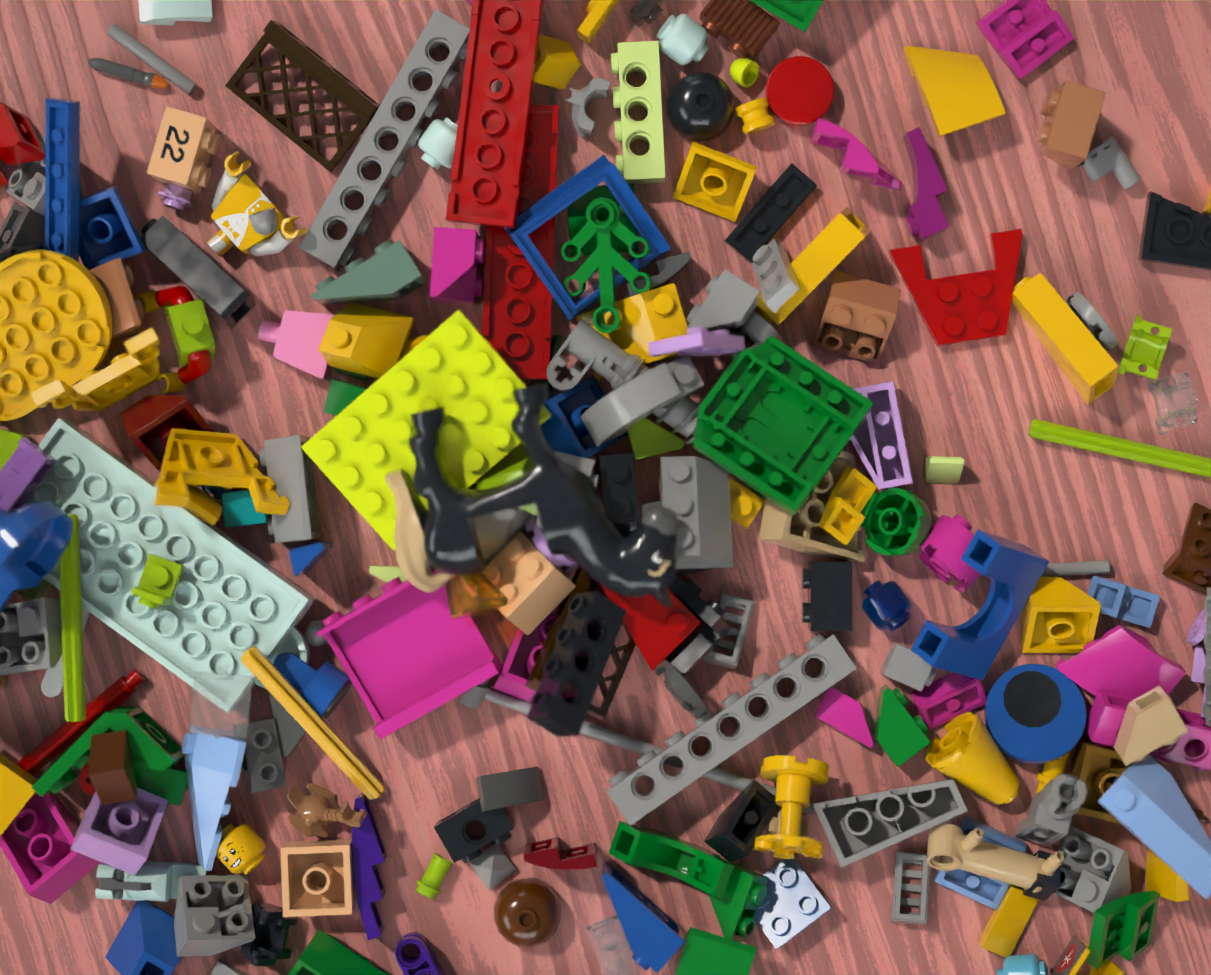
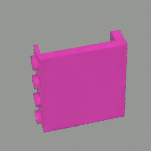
(408, 652)

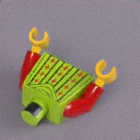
(188, 332)

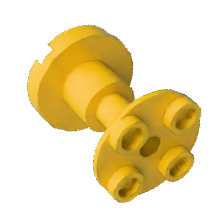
(792, 794)

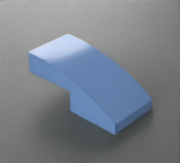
(1124, 601)

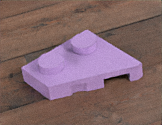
(698, 343)

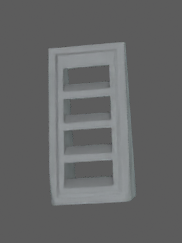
(741, 604)
(922, 903)

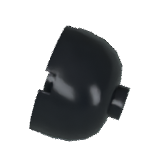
(700, 106)

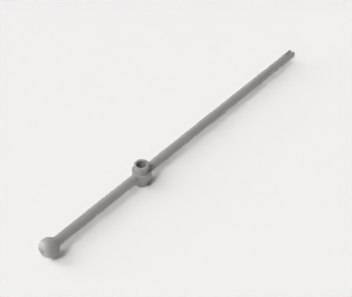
(481, 692)

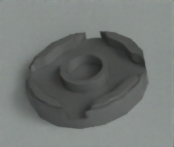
(681, 689)

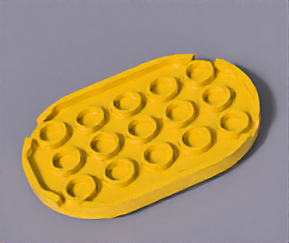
(50, 326)

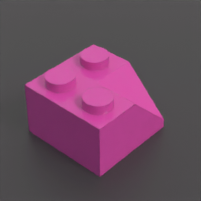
(456, 266)

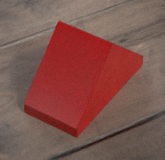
(17, 138)

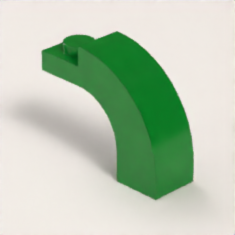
(671, 856)

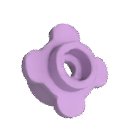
(175, 197)

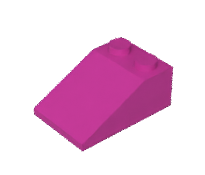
(521, 659)
(40, 848)

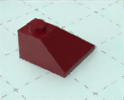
(151, 421)

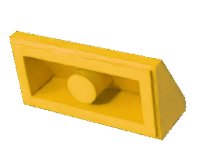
(1007, 922)

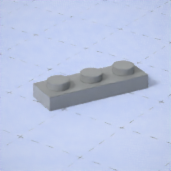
(774, 274)

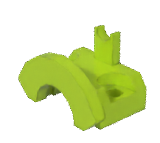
(1144, 349)

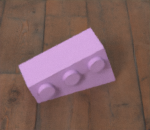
(882, 438)

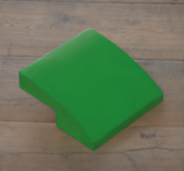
(1123, 928)

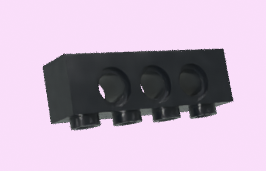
(576, 664)

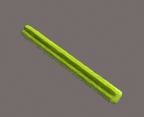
(1120, 447)
(72, 628)

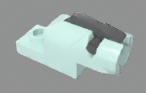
(152, 882)

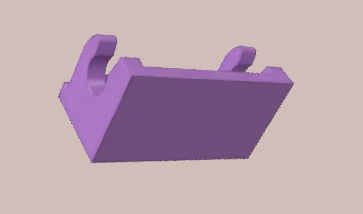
(23, 474)

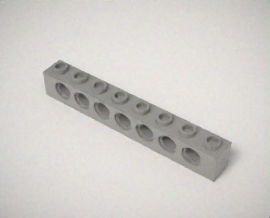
(438, 32)
(834, 667)

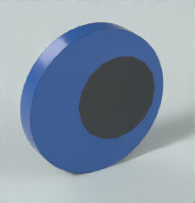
(1035, 713)

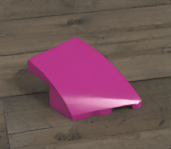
(855, 157)
(1121, 665)

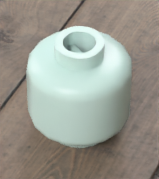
(682, 39)
(439, 143)

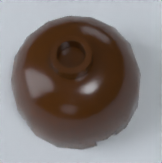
(527, 912)

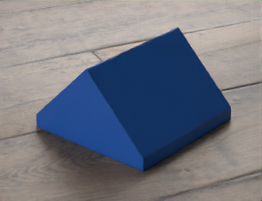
(106, 229)

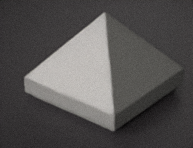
(492, 866)

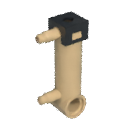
(1034, 873)

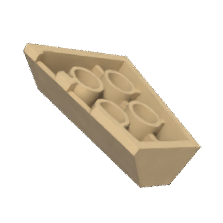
(803, 529)

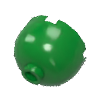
(896, 522)

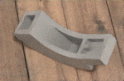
(639, 398)

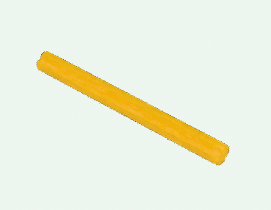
(312, 722)

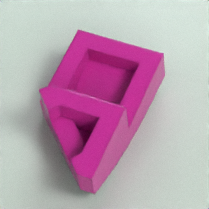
(846, 716)

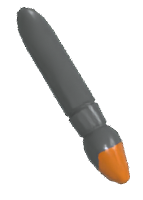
(128, 73)

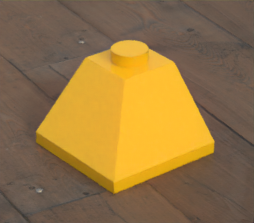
(365, 339)
(1058, 618)

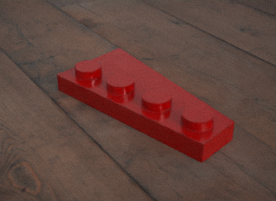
(654, 626)

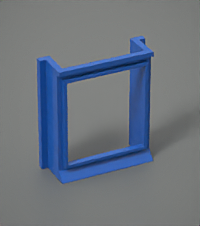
(559, 199)

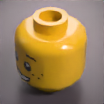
(240, 849)

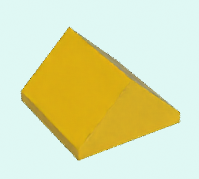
(714, 181)

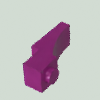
(925, 214)

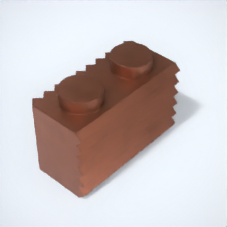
(741, 24)

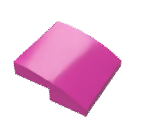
(1024, 33)

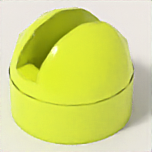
(744, 72)

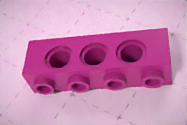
(1107, 716)

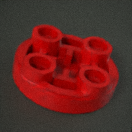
(799, 91)

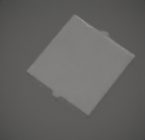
(220, 704)

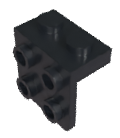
(705, 635)

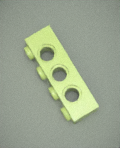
(641, 58)

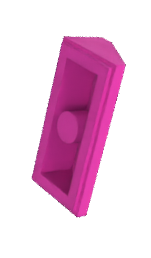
(948, 698)

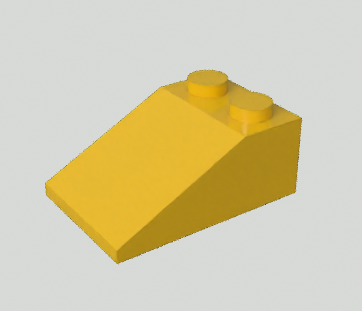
(646, 319)

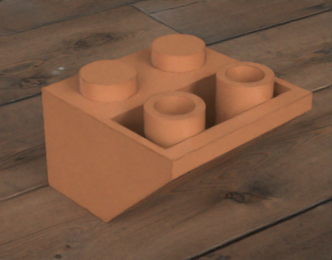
(117, 284)
(857, 317)

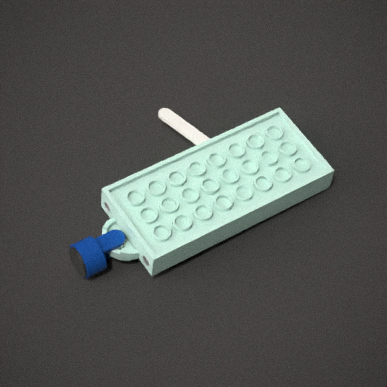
(223, 596)

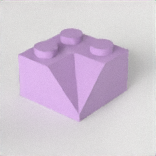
(120, 831)

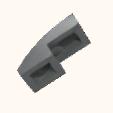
(667, 270)
(509, 788)

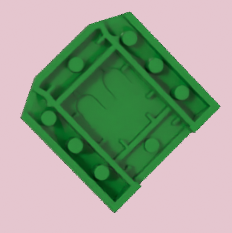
(778, 422)

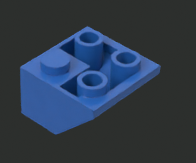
(145, 943)

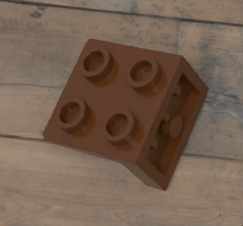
(1193, 559)

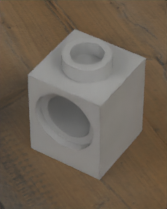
(907, 667)

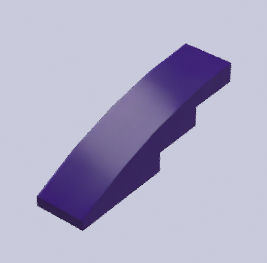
(366, 853)

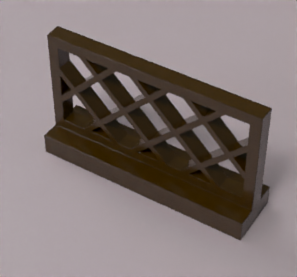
(319, 70)
(583, 583)

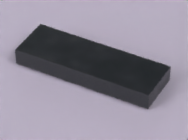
(771, 212)

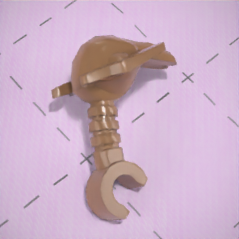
(320, 811)

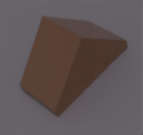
(112, 767)

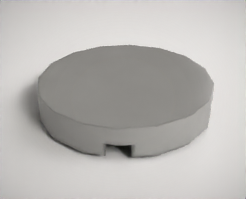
(1092, 321)

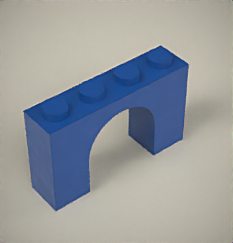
(975, 644)

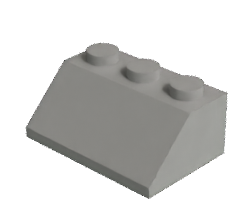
(294, 479)
(701, 501)

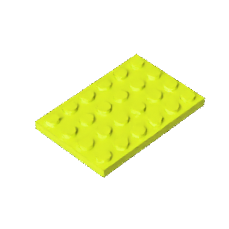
(372, 434)

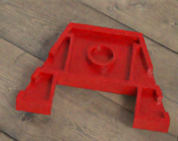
(964, 304)

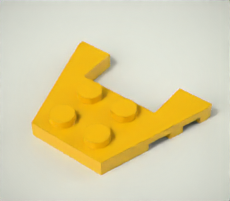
(106, 387)
(217, 461)

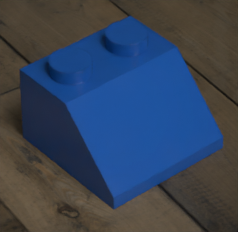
(565, 429)

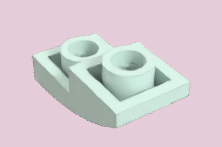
(169, 11)

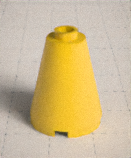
(973, 759)

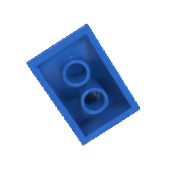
(647, 928)

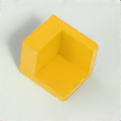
(555, 62)

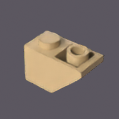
(1147, 725)

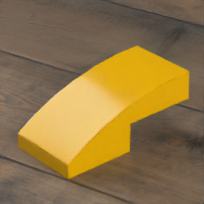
(843, 509)

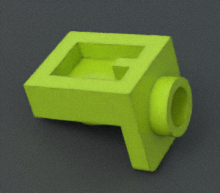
(158, 581)

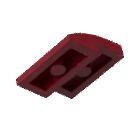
(550, 855)

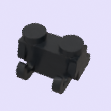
(270, 935)

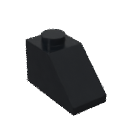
(742, 822)

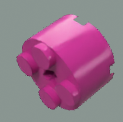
(945, 549)

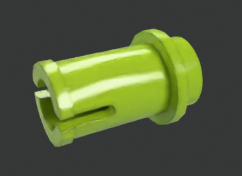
(433, 876)

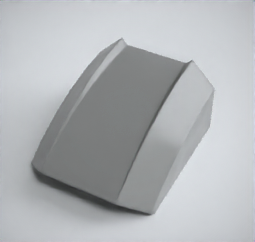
(498, 529)

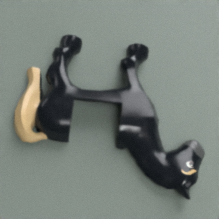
(566, 507)

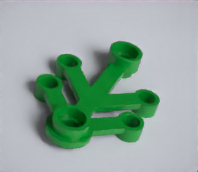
(605, 258)

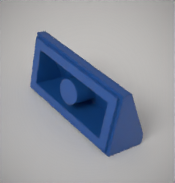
(307, 556)

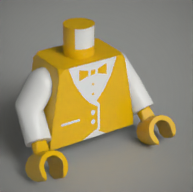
(234, 202)

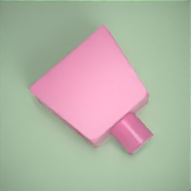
(299, 340)

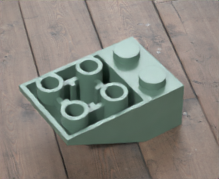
(380, 278)

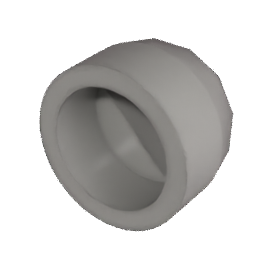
(264, 221)

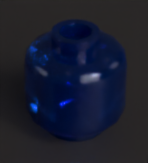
(887, 605)

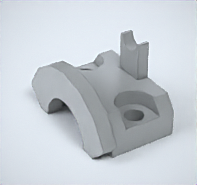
(581, 99)

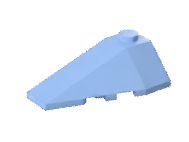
(210, 770)
(1158, 815)

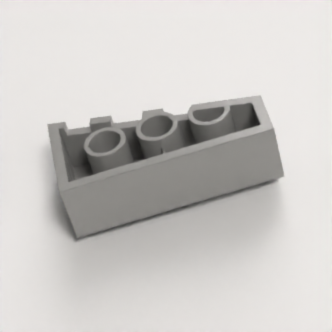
(879, 819)

